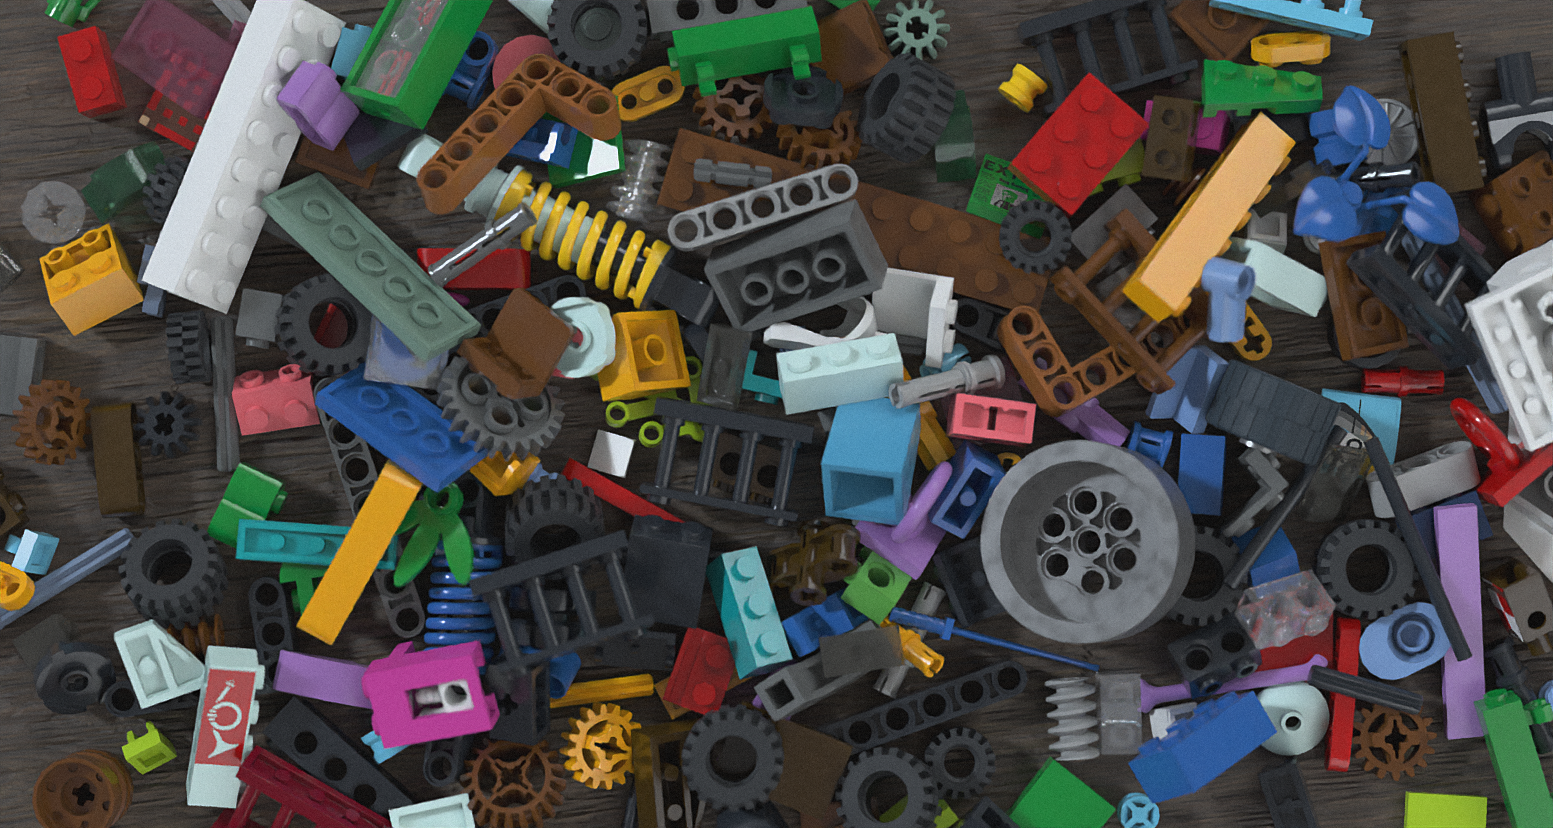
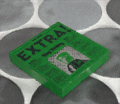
(998, 191)

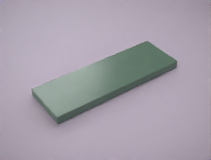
(370, 266)

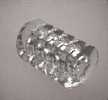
(638, 180)

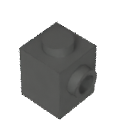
(258, 318)

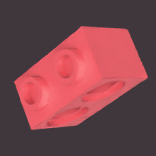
(990, 420)

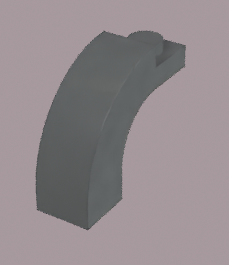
(803, 684)

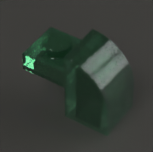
(955, 148)
(122, 180)

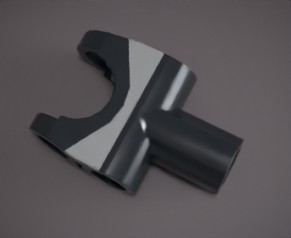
(1517, 112)

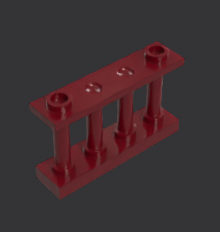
(296, 793)

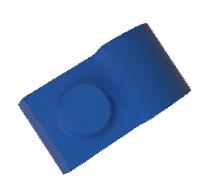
(820, 621)

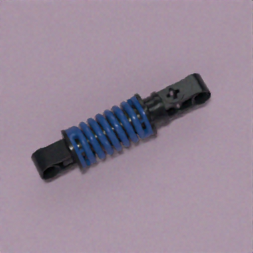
(461, 617)

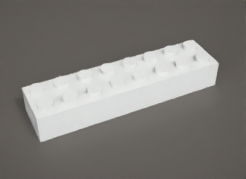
(239, 155)

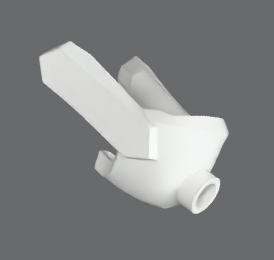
(858, 324)

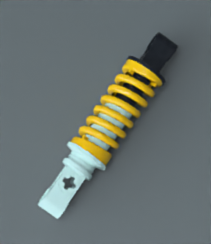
(583, 240)

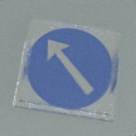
(395, 363)

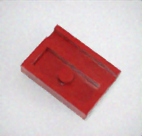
(701, 672)

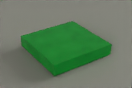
(589, 159)

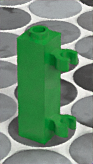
(746, 48)
(1514, 755)

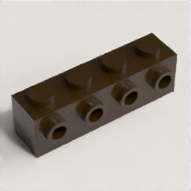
(1441, 113)

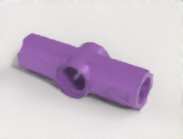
(1088, 419)

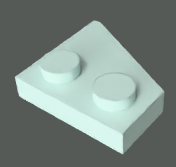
(157, 663)

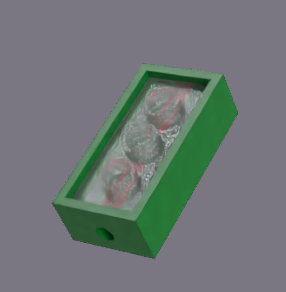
(412, 57)

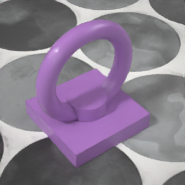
(915, 537)

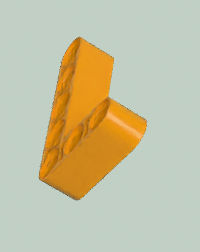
(360, 553)

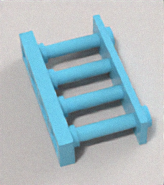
(1307, 14)

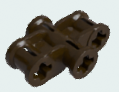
(821, 557)

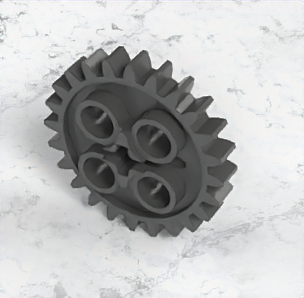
(494, 419)

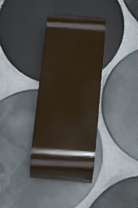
(118, 460)

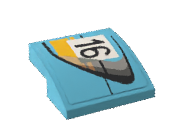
(1367, 417)

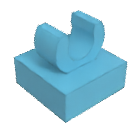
(32, 551)

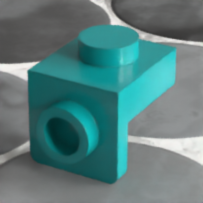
(766, 389)

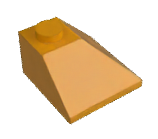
(647, 356)

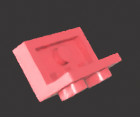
(274, 400)

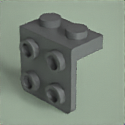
(1264, 473)

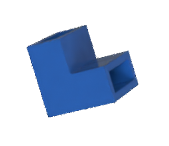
(1275, 561)

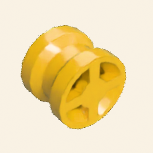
(1022, 87)

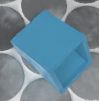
(871, 461)

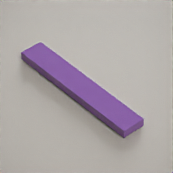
(1460, 576)

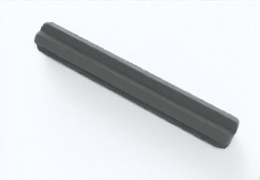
(223, 380)

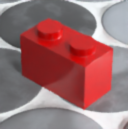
(92, 72)

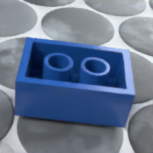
(1201, 746)

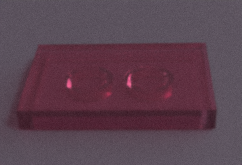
(176, 55)

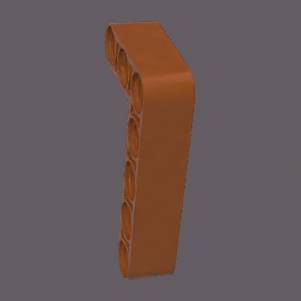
(532, 89)
(1059, 372)

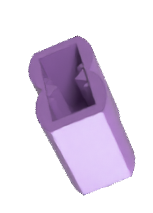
(318, 105)

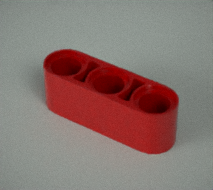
(497, 271)

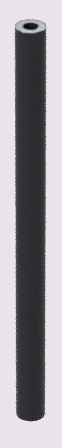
(1417, 549)

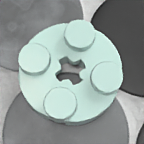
(598, 336)

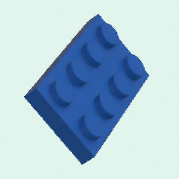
(400, 427)

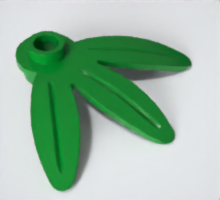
(433, 522)

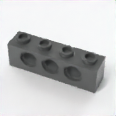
(664, 19)

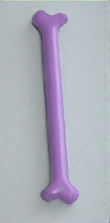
(1154, 695)

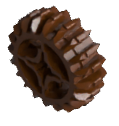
(534, 804)

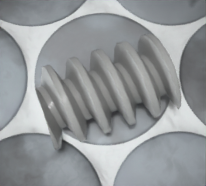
(1073, 718)

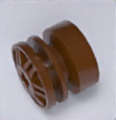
(63, 802)

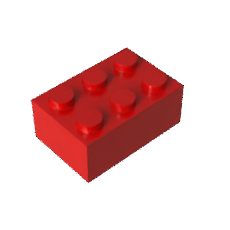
(1078, 145)

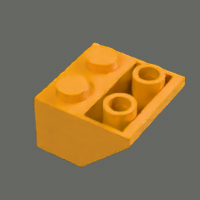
(90, 279)

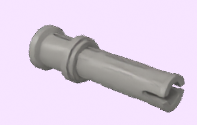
(961, 379)

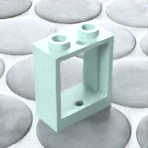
(1279, 279)

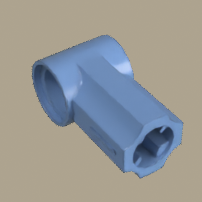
(1228, 289)

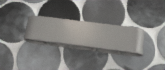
(780, 196)

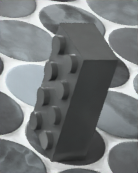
(797, 267)

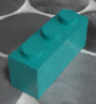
(748, 613)

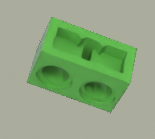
(875, 586)

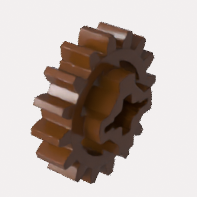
(729, 117)
(822, 146)
(52, 422)
(1394, 754)

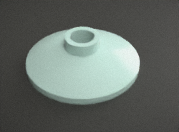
(1296, 700)

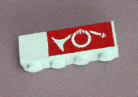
(223, 726)

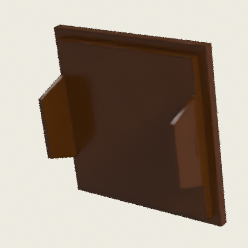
(852, 46)

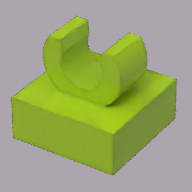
(149, 750)

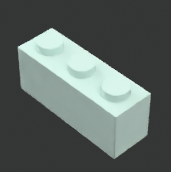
(839, 373)

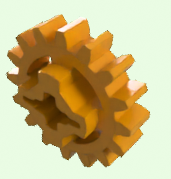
(600, 725)

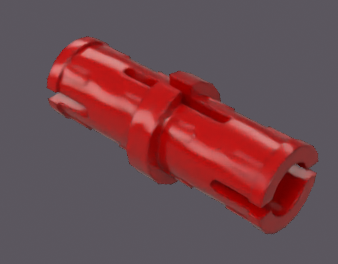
(1402, 381)

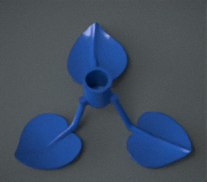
(1330, 206)

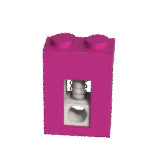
(403, 703)

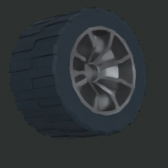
(1272, 413)

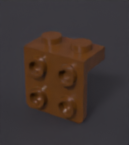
(1519, 205)
(520, 346)

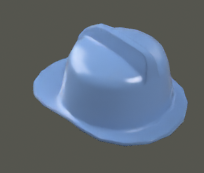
(1403, 642)

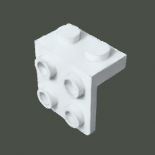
(920, 308)

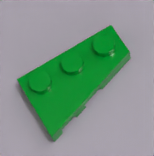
(1251, 87)

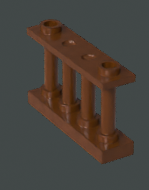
(1130, 236)

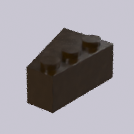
(659, 779)

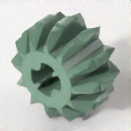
(925, 20)

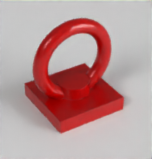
(1509, 464)

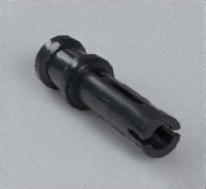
(1514, 677)

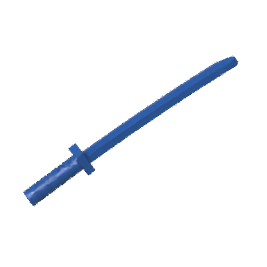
(945, 627)

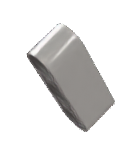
(1428, 477)

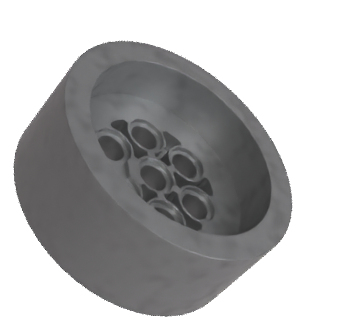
(1022, 549)

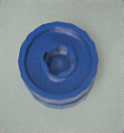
(1329, 144)

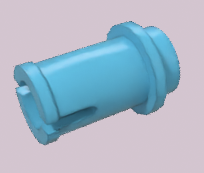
(948, 361)

